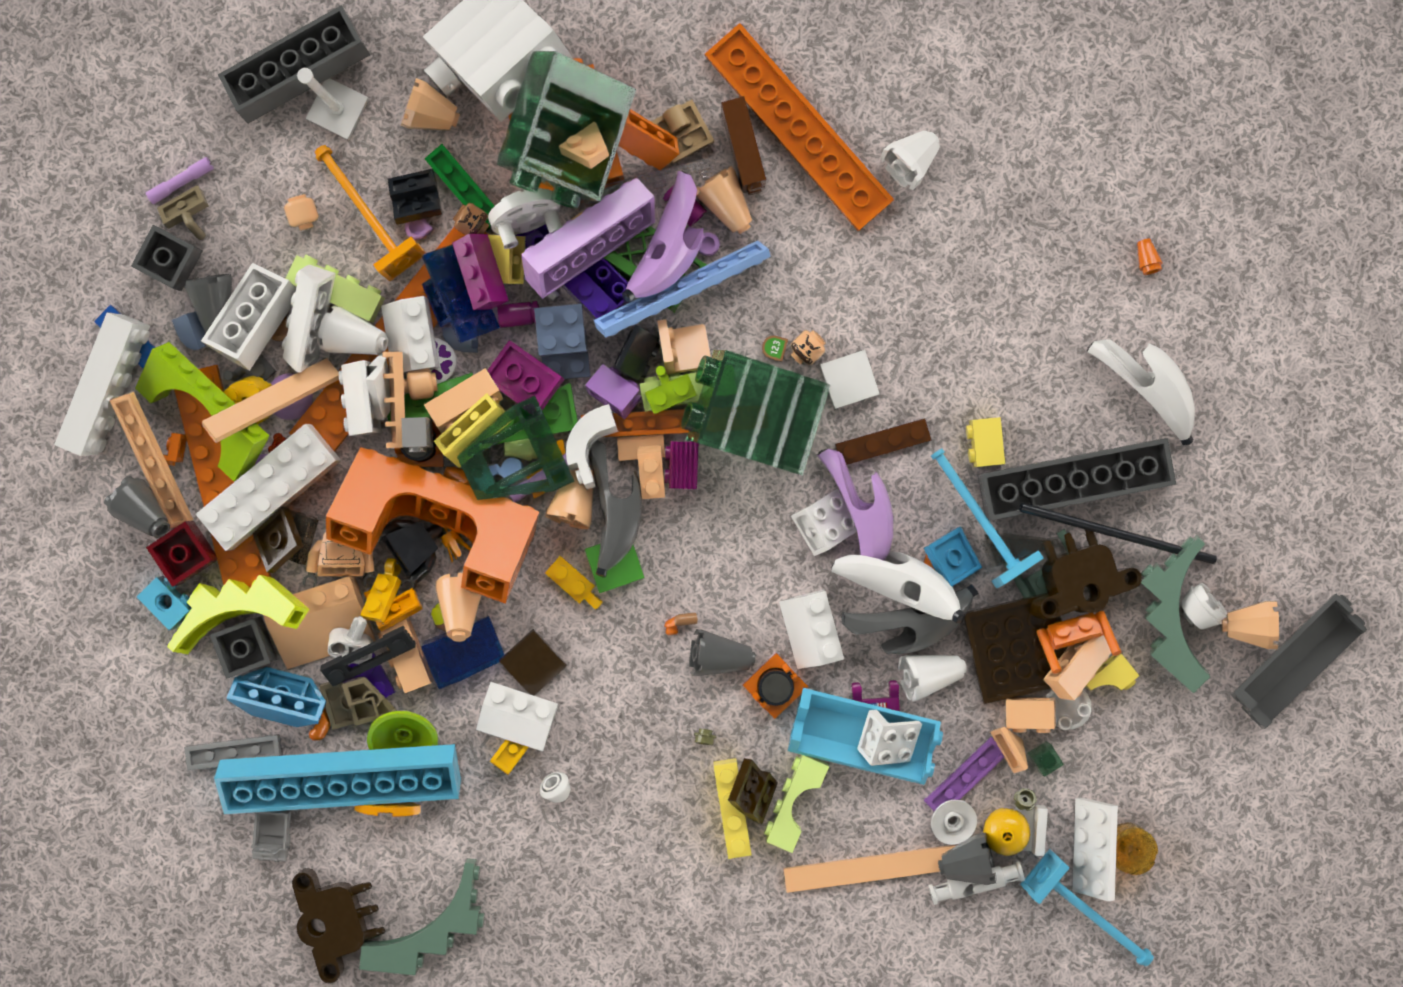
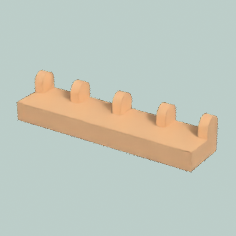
(396, 398)

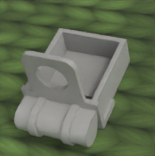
(271, 835)

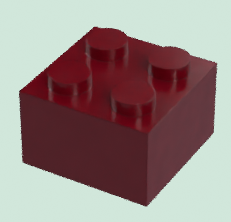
(182, 553)

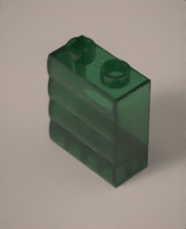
(552, 105)
(755, 411)

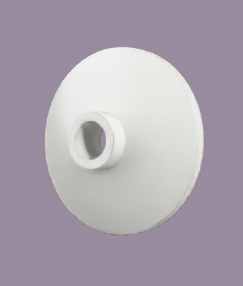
(957, 831)

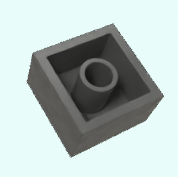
(166, 258)
(243, 647)

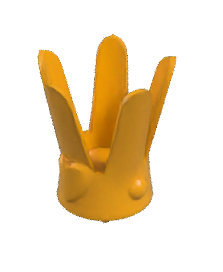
(450, 542)

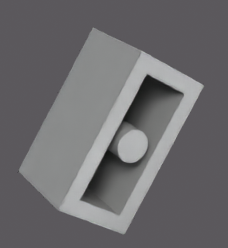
(417, 434)

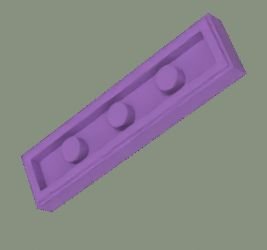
(966, 775)

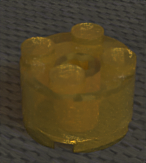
(1143, 851)

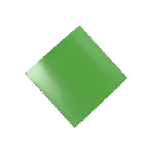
(623, 573)

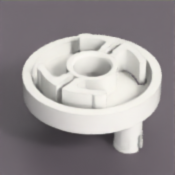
(523, 213)

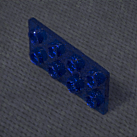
(451, 299)

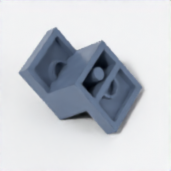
(563, 340)

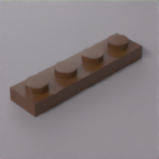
(884, 441)

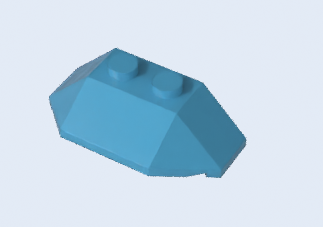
(278, 697)

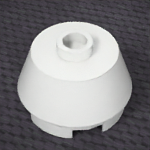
(1202, 607)

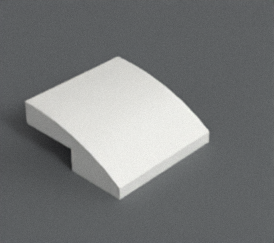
(379, 387)

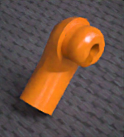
(321, 729)

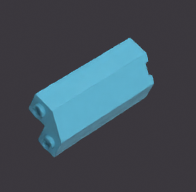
(832, 727)

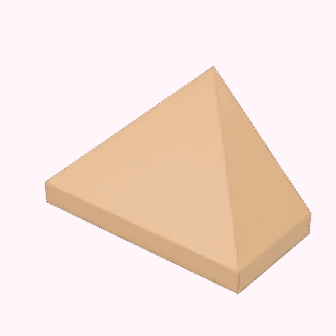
(1012, 748)

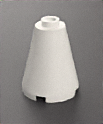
(350, 334)
(929, 673)

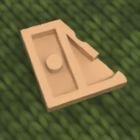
(586, 147)

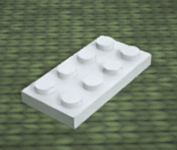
(1095, 849)

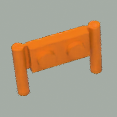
(1073, 632)

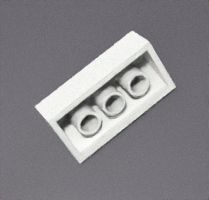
(250, 316)
(303, 324)

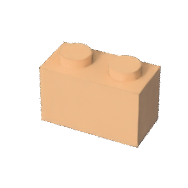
(651, 472)
(1030, 713)

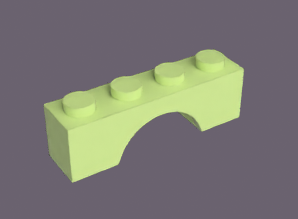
(807, 774)

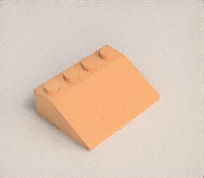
(330, 607)

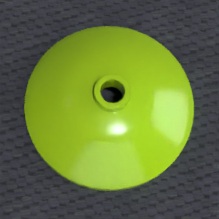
(387, 731)

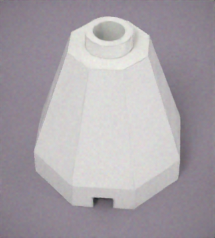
(910, 158)

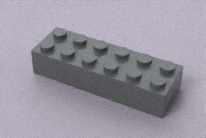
(271, 74)

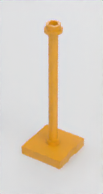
(400, 256)

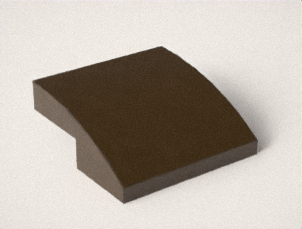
(532, 662)
(752, 791)

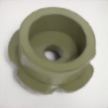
(704, 737)
(1029, 795)

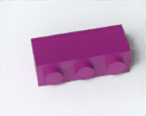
(480, 271)

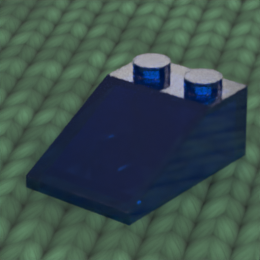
(456, 661)

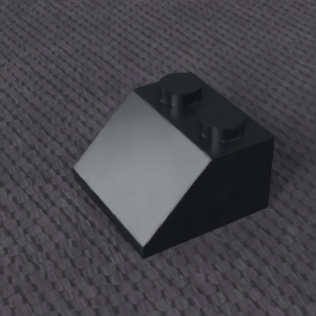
(636, 353)

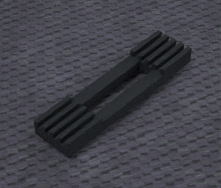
(397, 642)

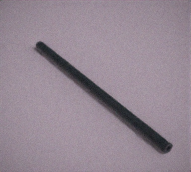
(1110, 531)

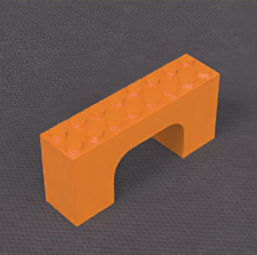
(386, 488)

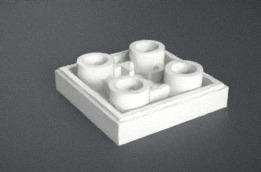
(849, 379)

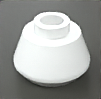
(555, 787)

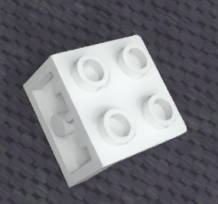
(825, 522)
(887, 742)

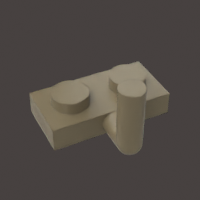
(183, 208)

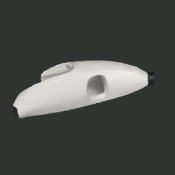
(1163, 388)
(904, 581)

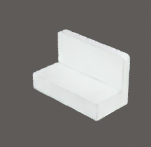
(1038, 823)

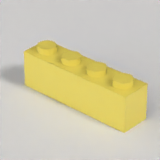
(733, 820)

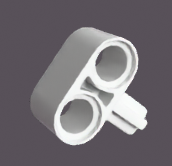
(346, 641)

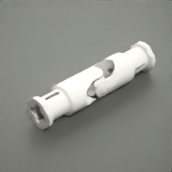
(959, 889)

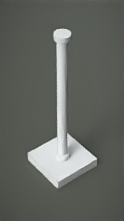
(335, 106)

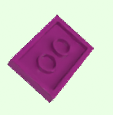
(523, 375)

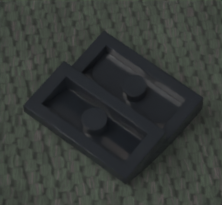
(414, 196)

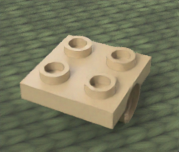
(689, 128)

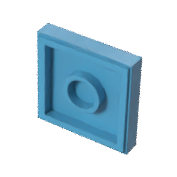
(953, 556)

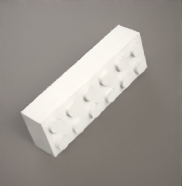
(103, 379)
(268, 487)

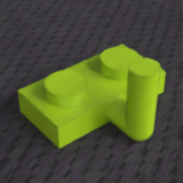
(669, 392)

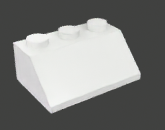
(411, 332)
(357, 401)
(811, 630)
(516, 716)

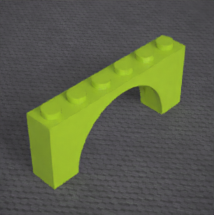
(171, 370)

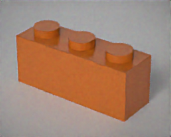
(648, 141)

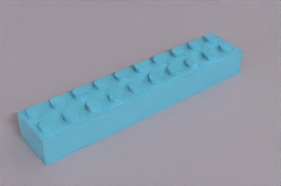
(338, 779)

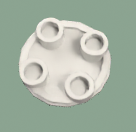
(1071, 713)

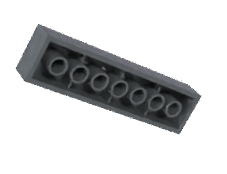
(1077, 478)

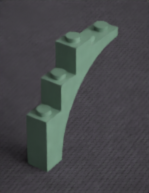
(1164, 615)
(403, 953)

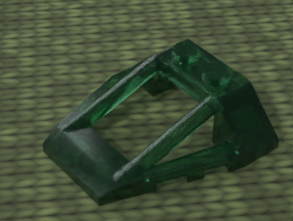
(542, 441)

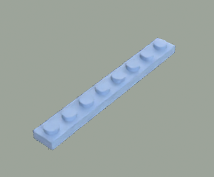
(683, 288)

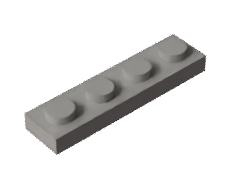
(210, 754)

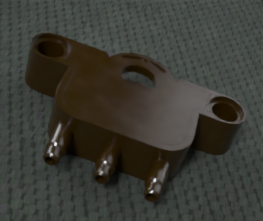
(1081, 568)
(343, 921)

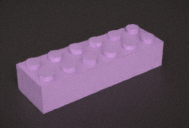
(588, 237)

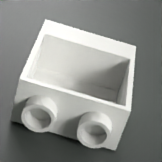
(491, 47)

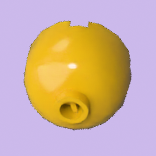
(1006, 821)

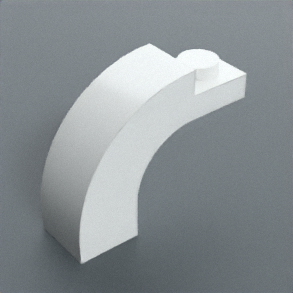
(582, 437)

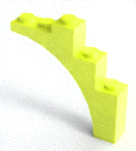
(236, 598)

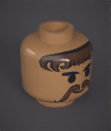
(470, 220)

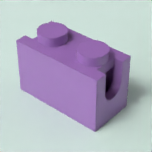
(611, 389)

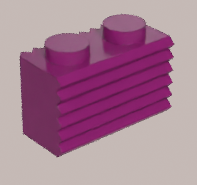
(683, 465)

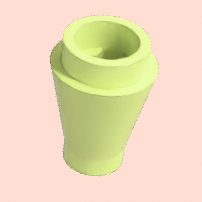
(520, 449)

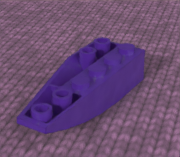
(595, 288)

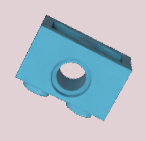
(153, 599)

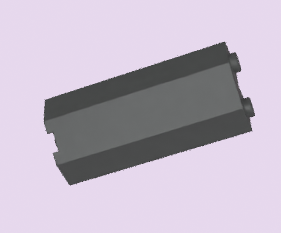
(1299, 660)

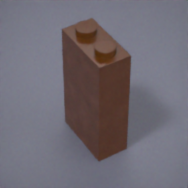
(743, 145)

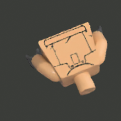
(335, 559)

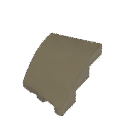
(354, 702)

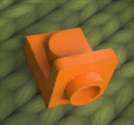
(176, 448)

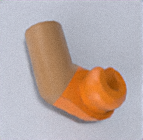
(680, 620)

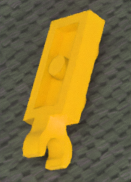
(573, 582)
(382, 593)

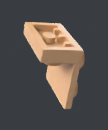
(682, 346)

